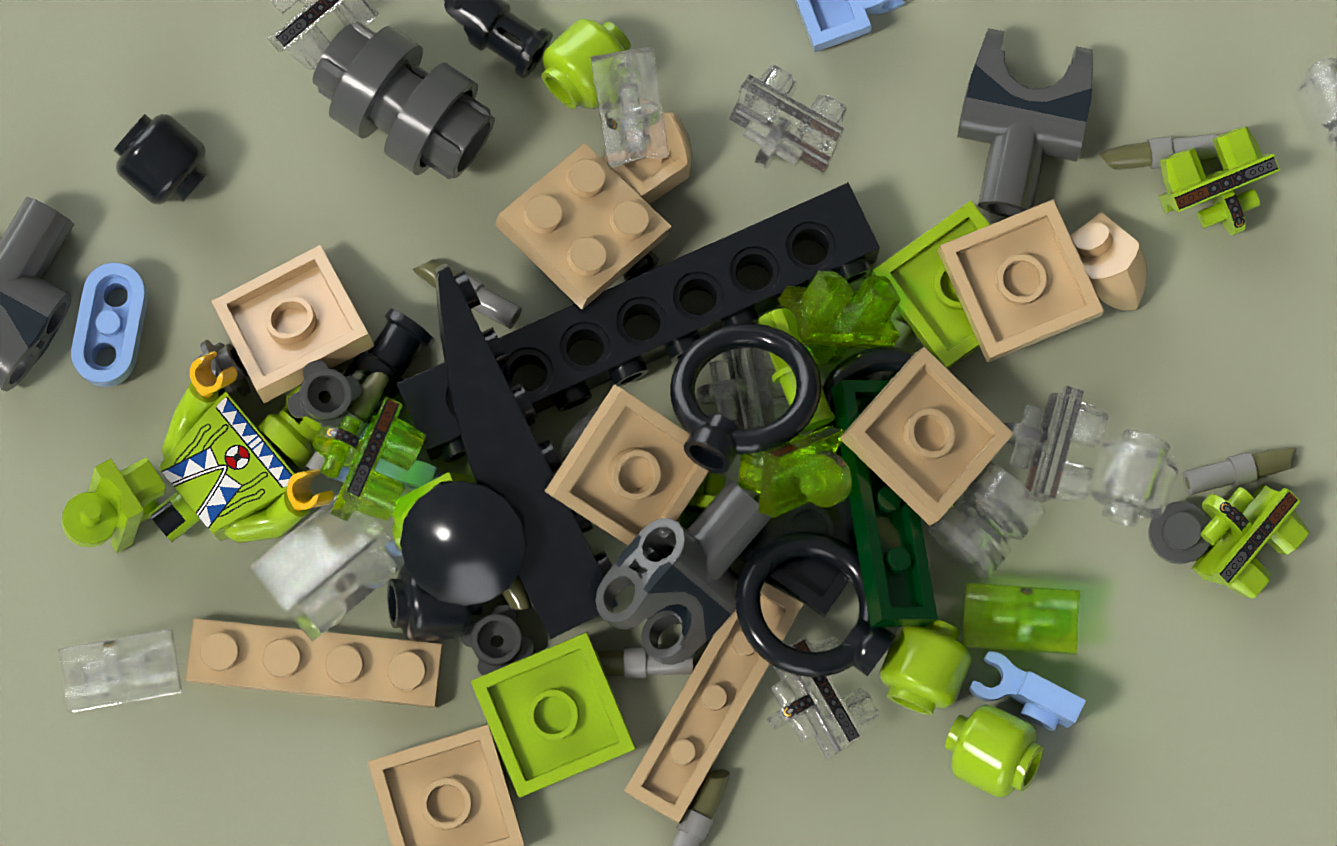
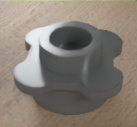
(225, 358)
(318, 379)
(502, 624)

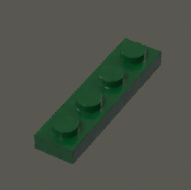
(885, 529)

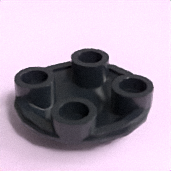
(463, 542)

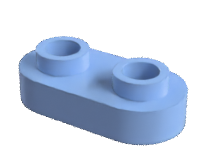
(108, 326)

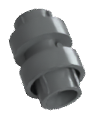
(379, 85)

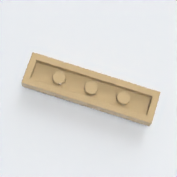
(327, 667)
(707, 711)

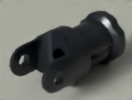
(487, 22)
(392, 352)

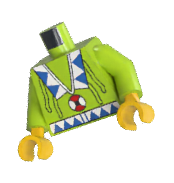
(227, 468)

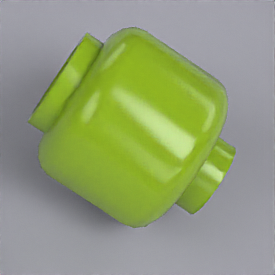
(568, 61)
(925, 667)
(994, 751)

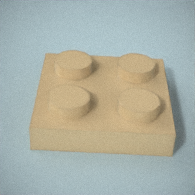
(583, 225)
(1020, 280)
(290, 320)
(926, 436)
(627, 468)
(447, 793)

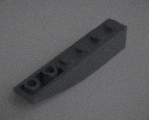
(505, 456)

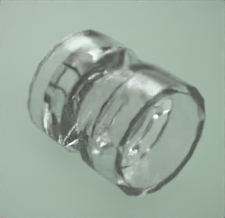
(986, 519)

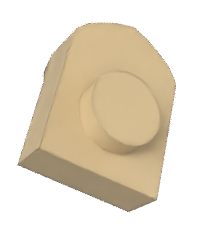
(656, 177)
(1112, 262)

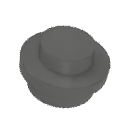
(1177, 533)

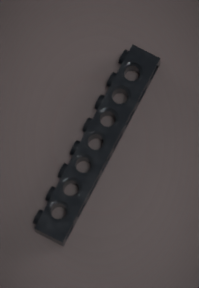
(828, 219)

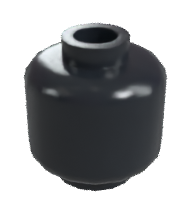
(160, 159)
(423, 615)

